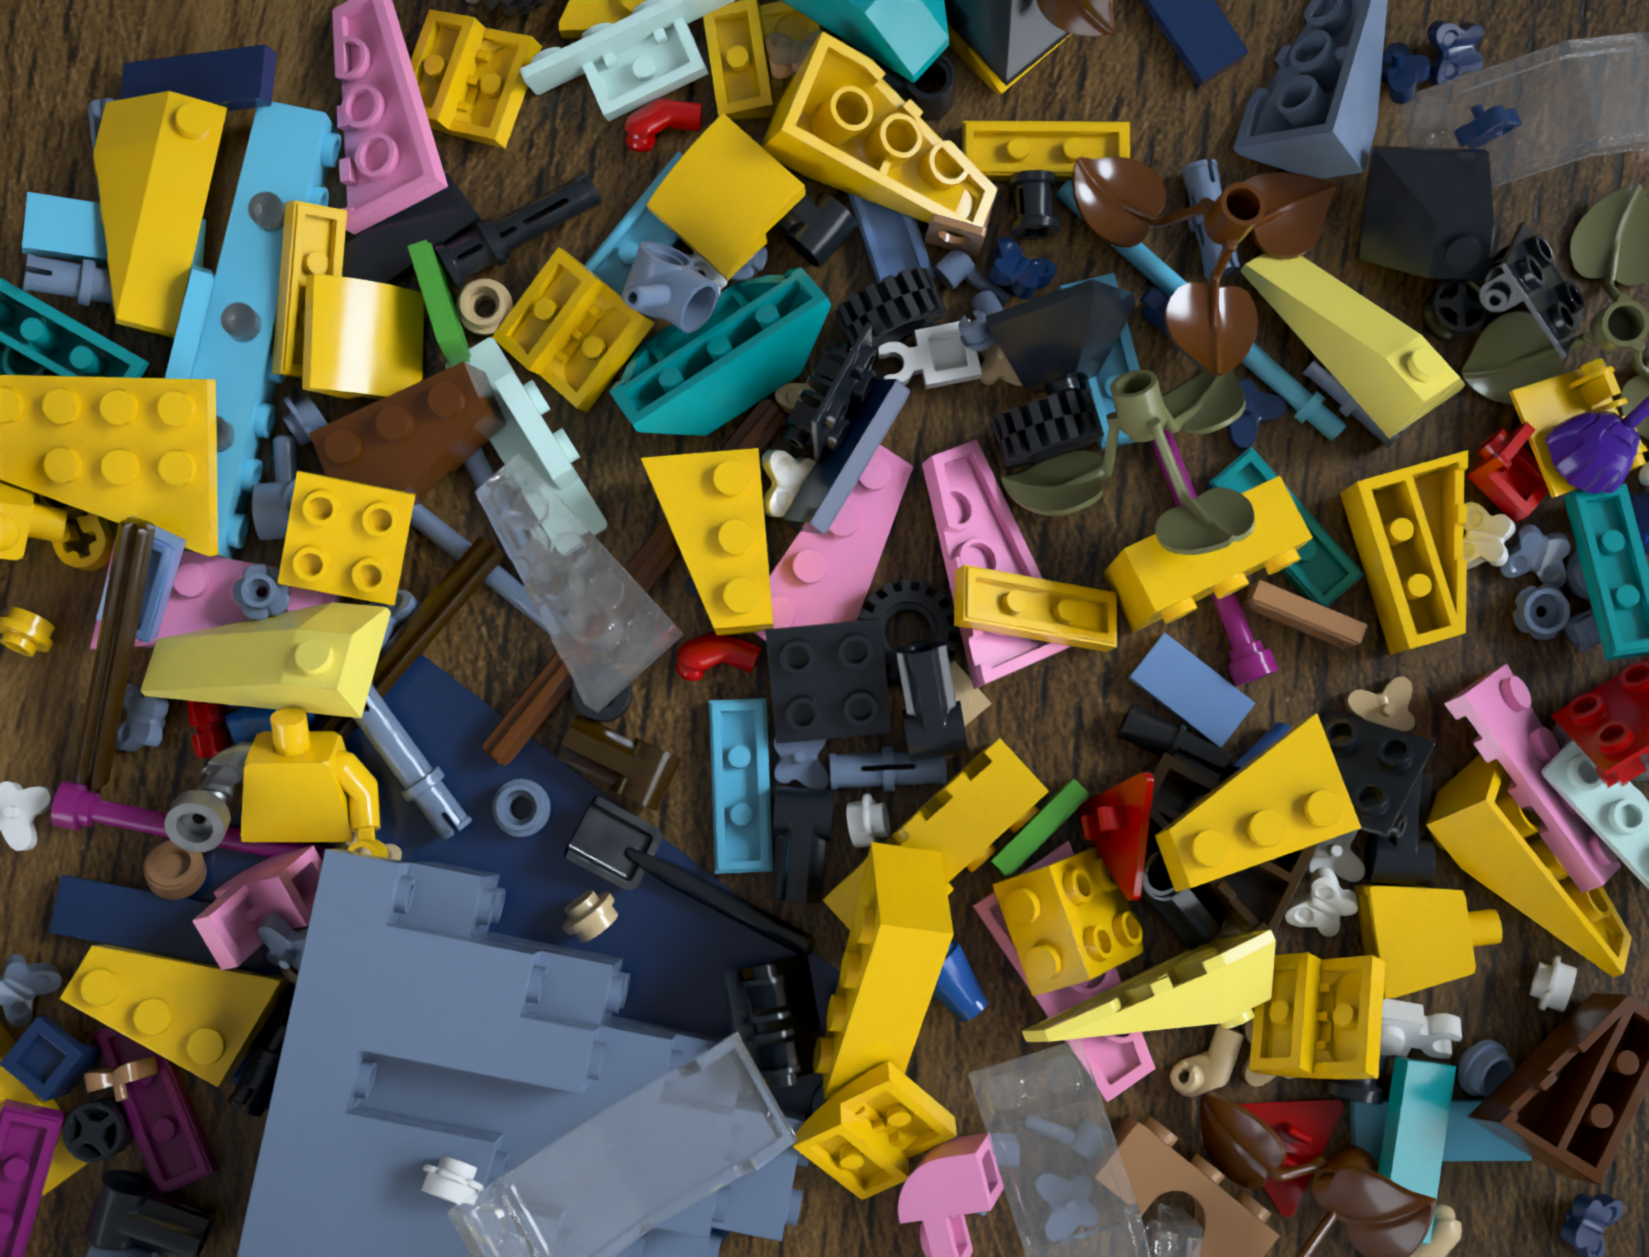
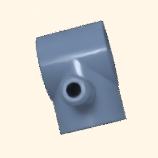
(669, 288)
(273, 500)

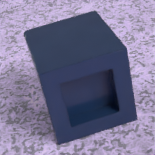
(50, 1059)

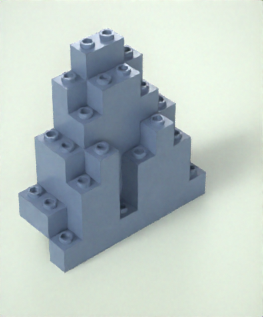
(460, 1044)

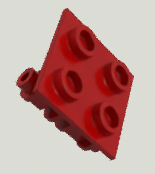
(1612, 724)

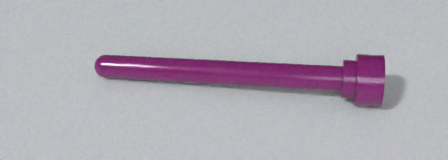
(1247, 657)
(79, 807)

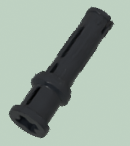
(577, 194)

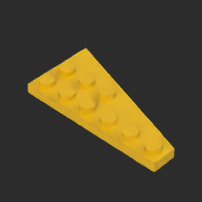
(117, 448)

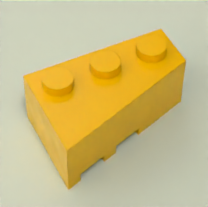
(720, 529)
(1412, 549)
(1166, 585)
(1263, 811)
(177, 1006)

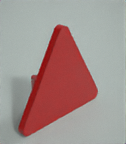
(1119, 829)
(1305, 1132)

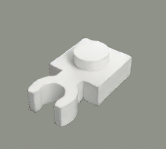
(937, 356)
(1408, 1028)

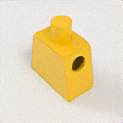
(1422, 934)

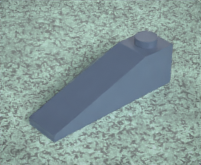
(1324, 96)

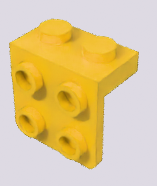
(1068, 921)

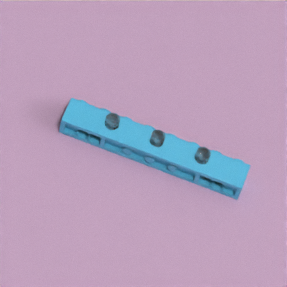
(282, 163)

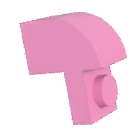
(276, 886)
(944, 1187)

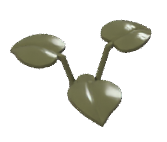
(1605, 244)
(1198, 408)

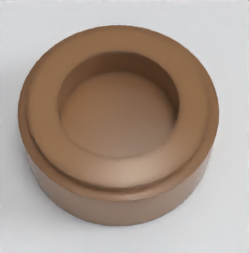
(174, 871)

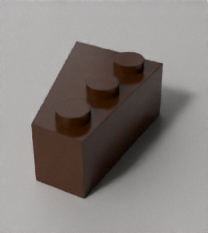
(413, 434)
(1576, 1089)

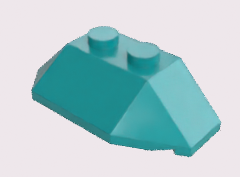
(894, 32)
(49, 343)
(733, 361)

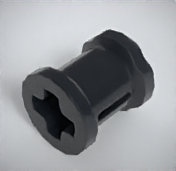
(1033, 205)

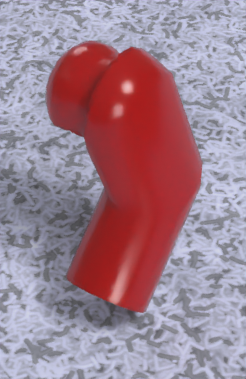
(657, 116)
(710, 650)

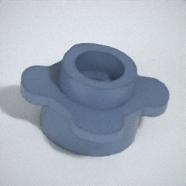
(303, 419)

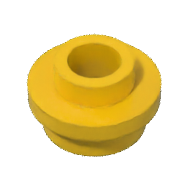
(26, 632)

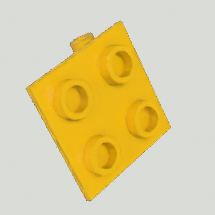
(1561, 398)
(346, 538)

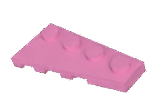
(383, 118)
(981, 532)
(830, 573)
(205, 598)
(1512, 733)
(1114, 1059)

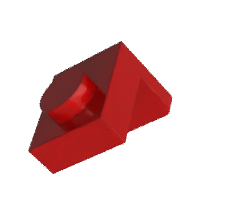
(1509, 473)

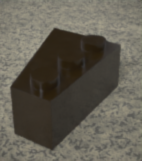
(1251, 897)

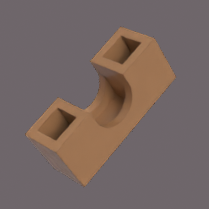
(1153, 1168)

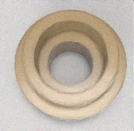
(475, 293)
(589, 915)

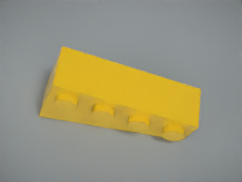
(959, 820)
(887, 966)

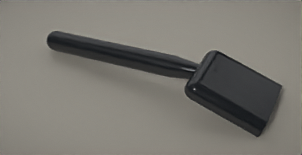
(623, 849)

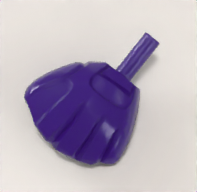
(1596, 448)

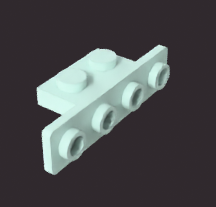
(629, 59)
(530, 435)
(1614, 813)

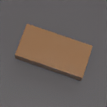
(1303, 615)

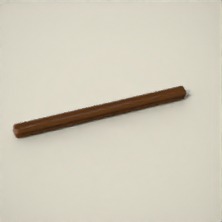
(646, 569)

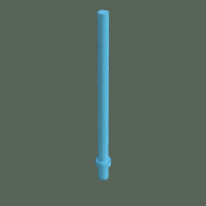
(1308, 406)

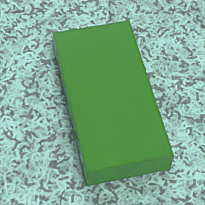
(439, 303)
(1038, 828)

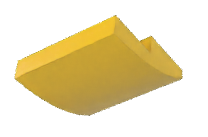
(740, 59)
(471, 76)
(725, 196)
(572, 330)
(361, 337)
(1320, 1018)
(873, 1130)

